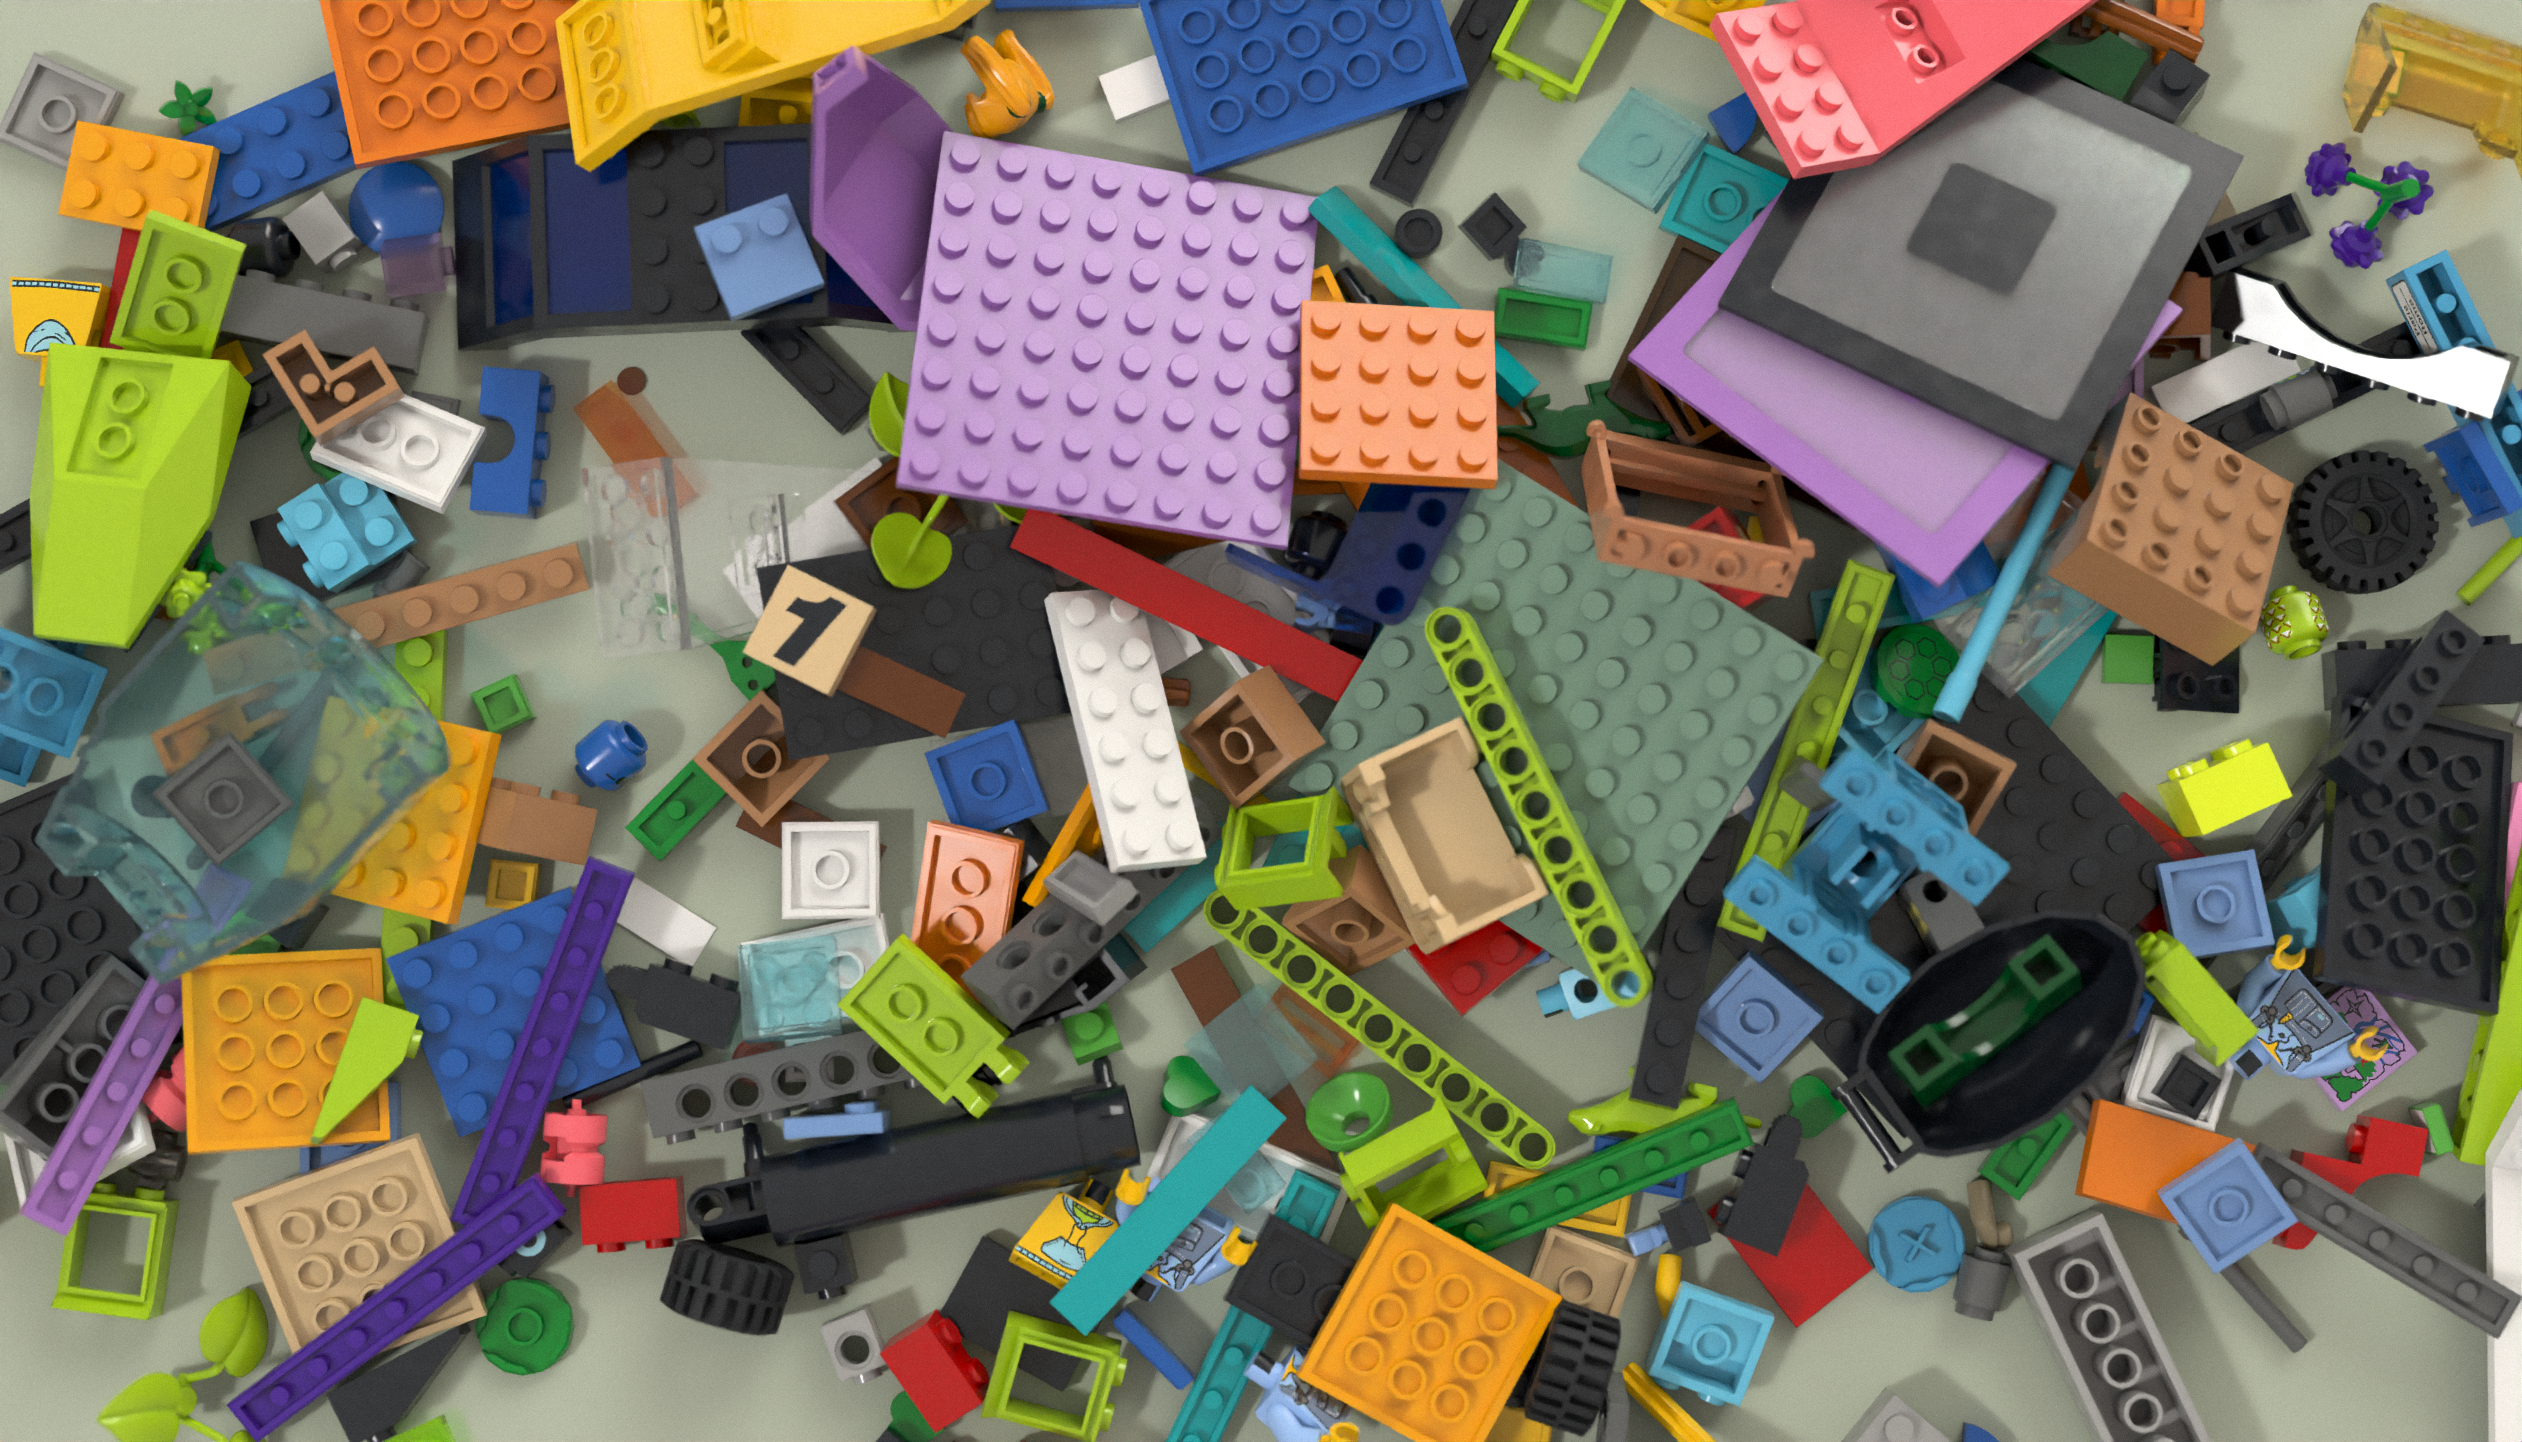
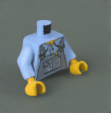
(2295, 1023)
(1195, 1256)
(1294, 1407)

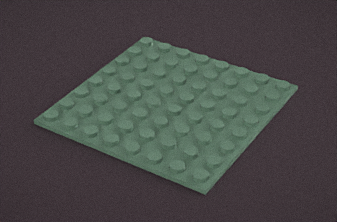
(1628, 677)

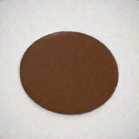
(631, 381)

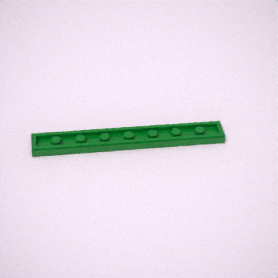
(1599, 1178)

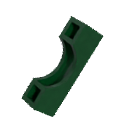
(2101, 64)
(2020, 998)

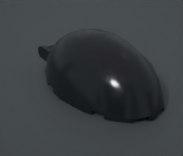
(2031, 1075)

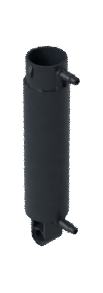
(923, 1167)

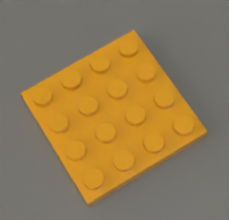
(430, 851)
(267, 1045)
(1428, 1333)

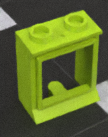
(1552, 84)
(1283, 883)
(2193, 997)
(1426, 1192)
(143, 1203)
(1064, 1339)

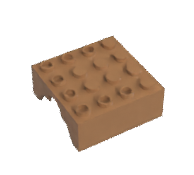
(2175, 531)

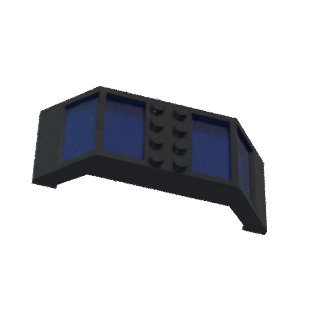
(616, 246)

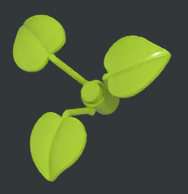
(902, 546)
(155, 1404)

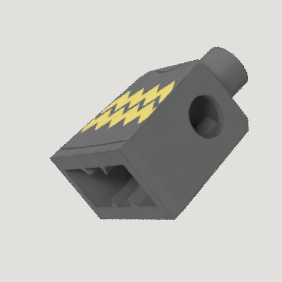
(1941, 922)

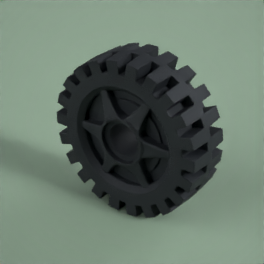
(2398, 516)

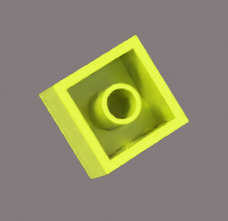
(2228, 788)

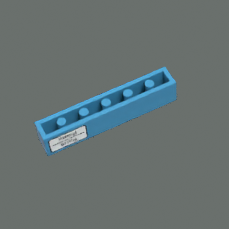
(2443, 319)

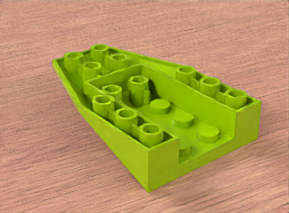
(124, 483)

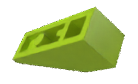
(370, 1057)

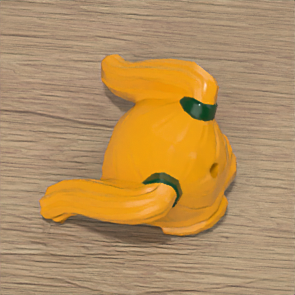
(1012, 82)

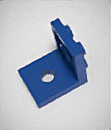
(2475, 473)

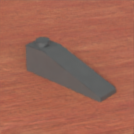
(57, 1067)

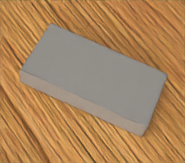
(1090, 887)

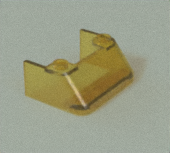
(2437, 74)

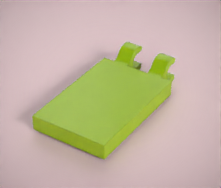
(177, 289)
(932, 1026)

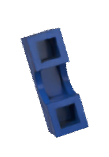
(514, 484)

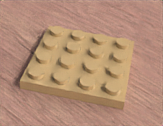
(346, 1233)

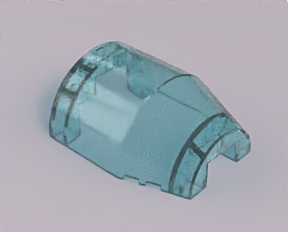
(312, 710)

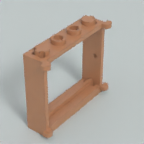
(1696, 477)

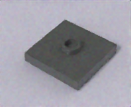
(223, 798)

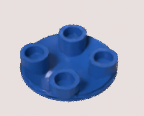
(395, 203)

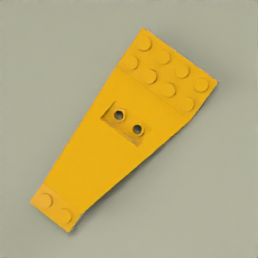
(666, 57)

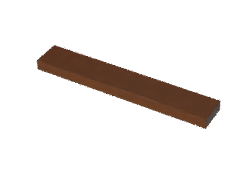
(1210, 993)

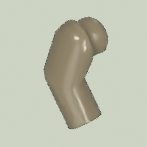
(1983, 1216)

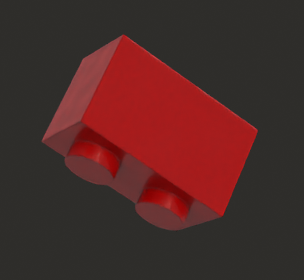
(633, 1212)
(936, 1370)

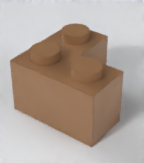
(336, 398)
(536, 825)

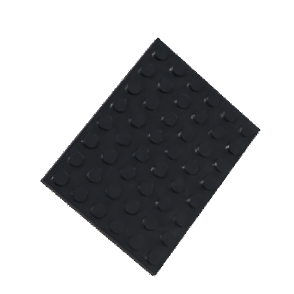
(2064, 851)

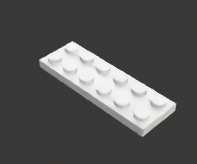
(1124, 731)

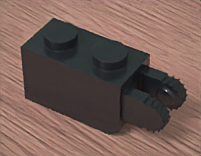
(680, 1001)
(1766, 1188)

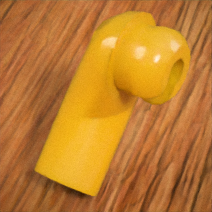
(1667, 1281)

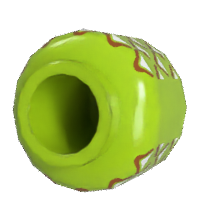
(2293, 623)

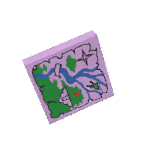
(2360, 1011)

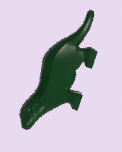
(1564, 432)

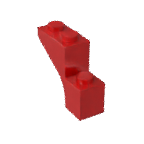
(2374, 1149)

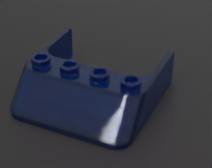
(1382, 555)

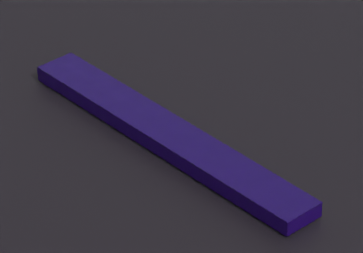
(545, 1038)
(397, 1307)

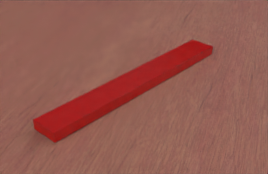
(1185, 603)

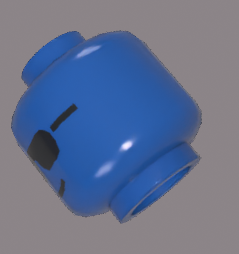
(610, 755)

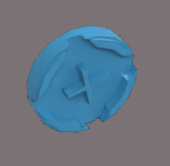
(1916, 1243)

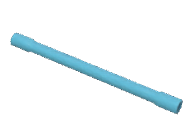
(1963, 679)

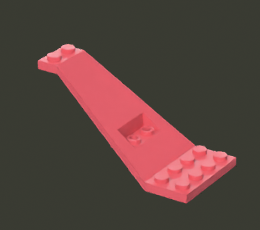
(1865, 75)

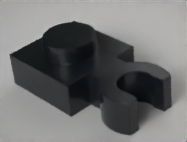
(1494, 230)

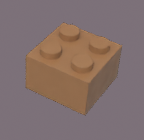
(1252, 736)

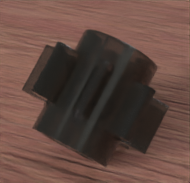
(163, 1164)

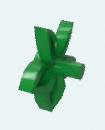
(189, 107)

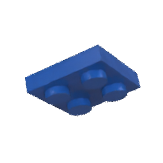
(988, 778)

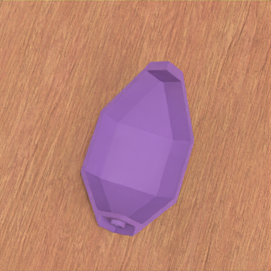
(874, 179)

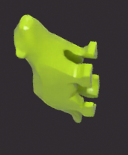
(1623, 1115)

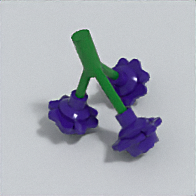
(2400, 191)

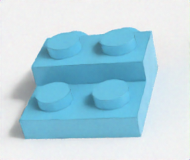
(344, 530)
(1871, 722)
(1708, 1344)

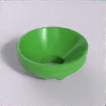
(1343, 1101)

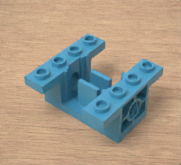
(43, 699)
(1826, 897)

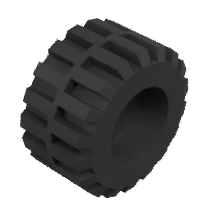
(727, 1287)
(1572, 1368)

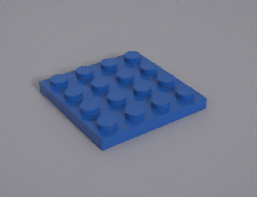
(476, 997)

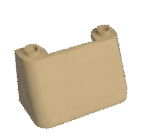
(1439, 837)

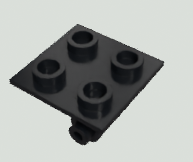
(2193, 684)

